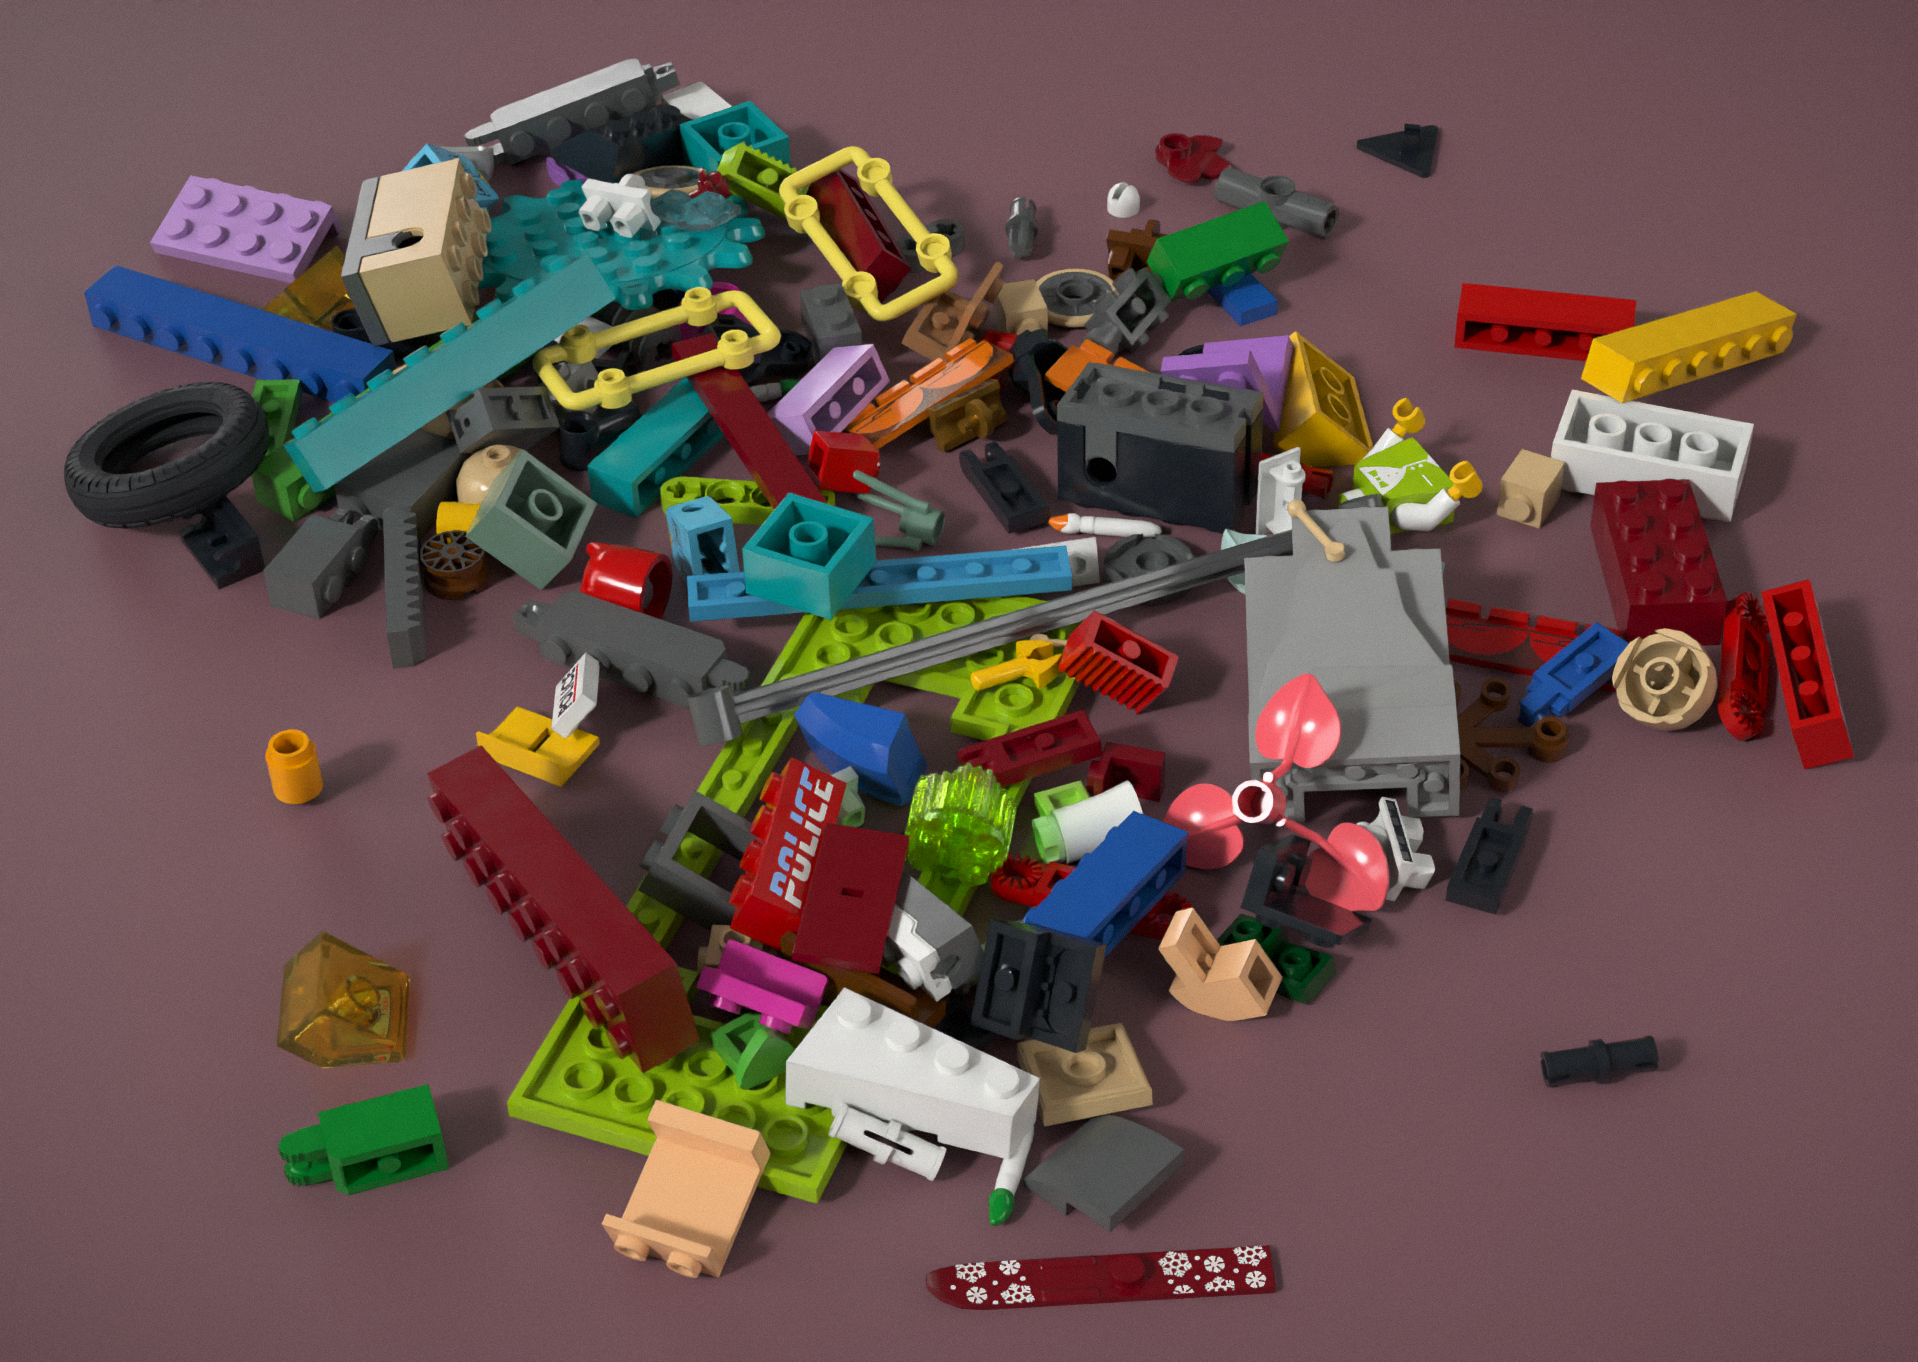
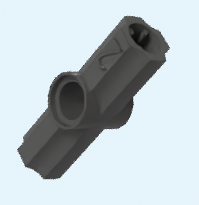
(1288, 205)

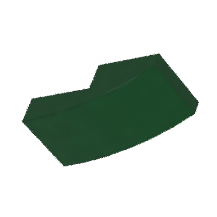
(1302, 969)

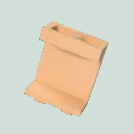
(690, 1191)

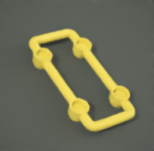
(860, 287)
(615, 389)

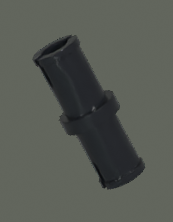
(1599, 1061)

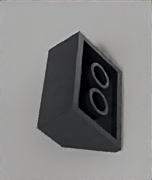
(625, 145)

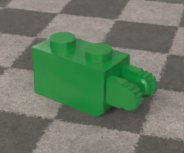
(368, 1143)

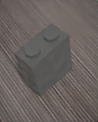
(405, 477)

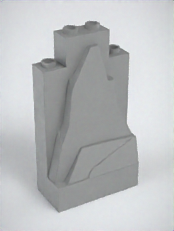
(1376, 646)

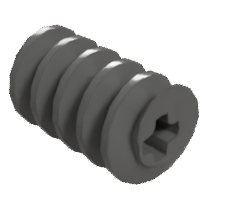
(648, 350)

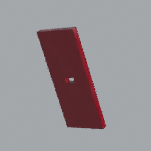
(851, 898)

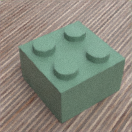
(531, 520)

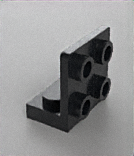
(1277, 903)

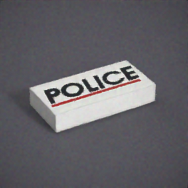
(575, 696)

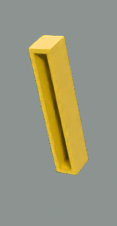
(1688, 346)

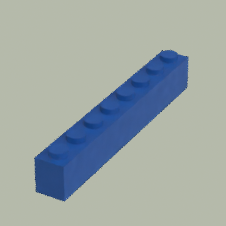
(233, 334)

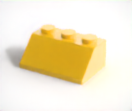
(1321, 410)

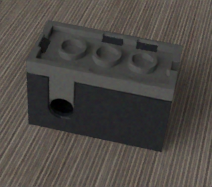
(1159, 446)

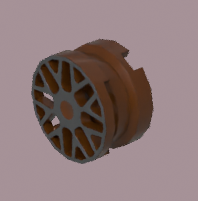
(453, 567)

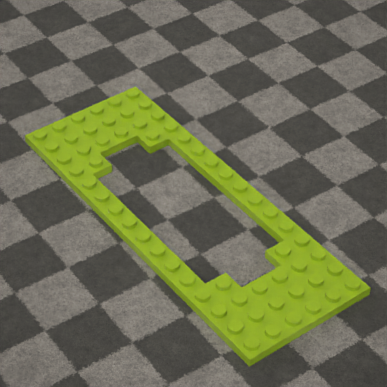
(577, 1076)

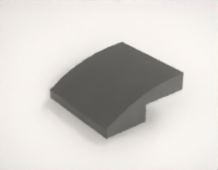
(1106, 1169)

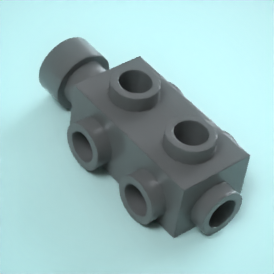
(1128, 311)

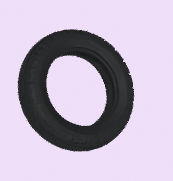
(182, 485)

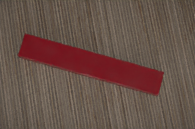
(747, 427)

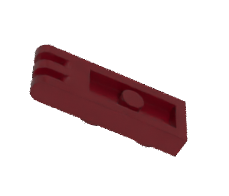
(1035, 749)

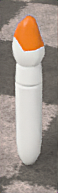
(1074, 523)

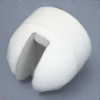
(1123, 200)

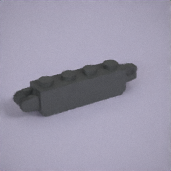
(571, 108)
(630, 647)

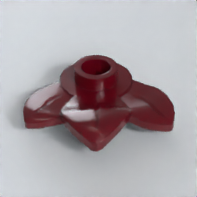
(1191, 157)

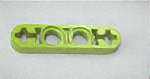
(748, 496)

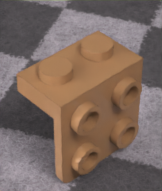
(950, 318)

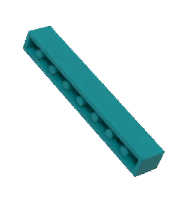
(449, 372)

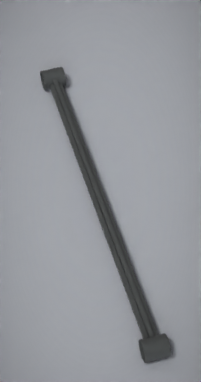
(719, 713)

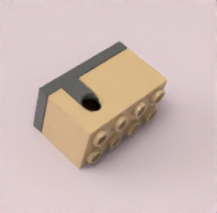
(416, 252)

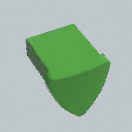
(751, 1049)

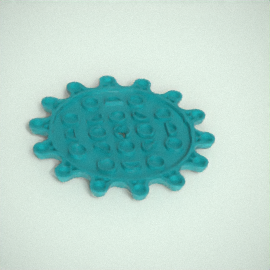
(544, 229)

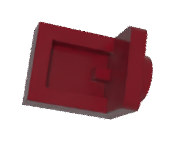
(1121, 763)

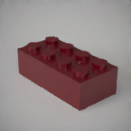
(1657, 560)

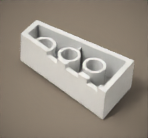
(911, 1075)

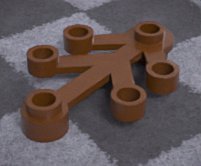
(1472, 737)

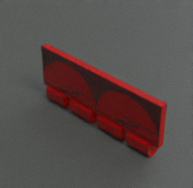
(1506, 639)

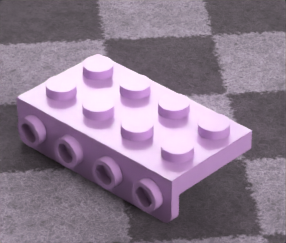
(244, 229)

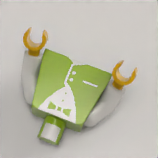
(1409, 480)

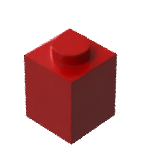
(836, 457)

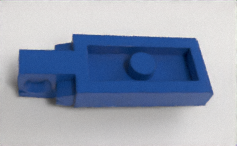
(1571, 675)

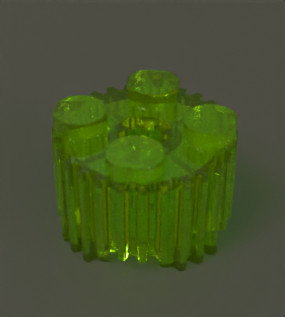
(960, 824)

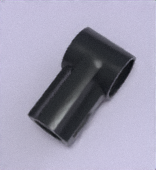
(587, 434)

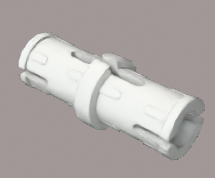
(924, 1156)

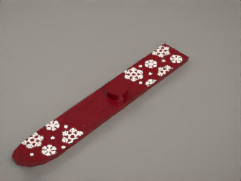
(1105, 1278)

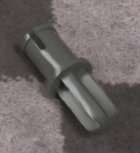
(1021, 227)

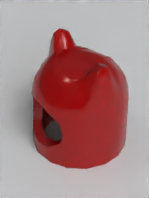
(621, 573)

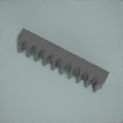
(404, 589)

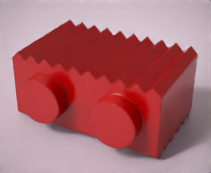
(1118, 662)

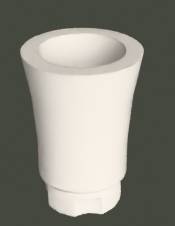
(1084, 825)

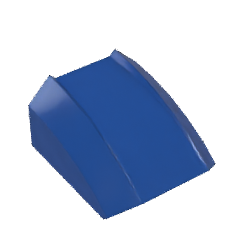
(867, 739)

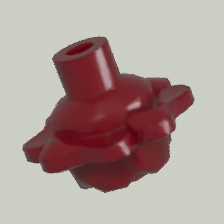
(711, 182)

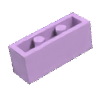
(829, 395)

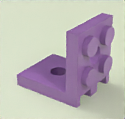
(1245, 364)

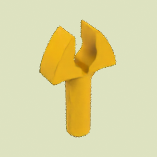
(1033, 661)

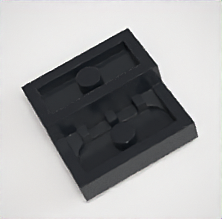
(1038, 984)

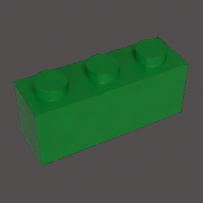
(1218, 251)

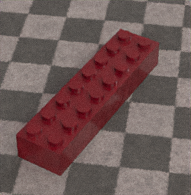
(563, 909)

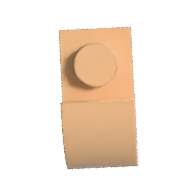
(1214, 979)

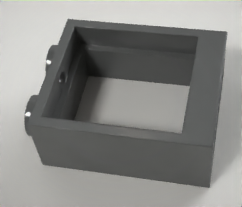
(679, 886)

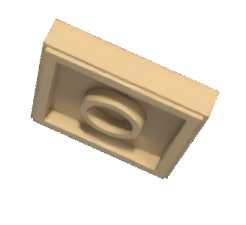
(1089, 1082)

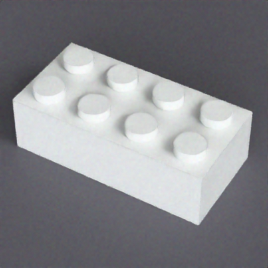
(1651, 442)

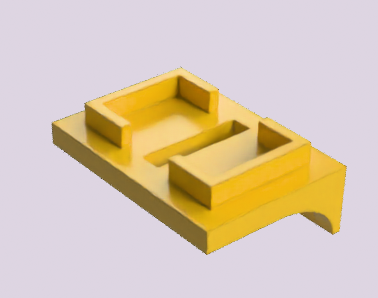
(522, 732)

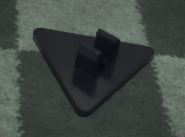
(1406, 149)

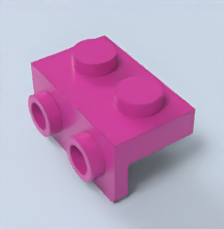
(765, 983)

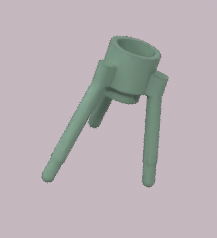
(917, 519)

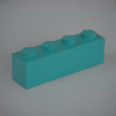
(653, 451)

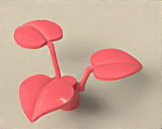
(1302, 729)

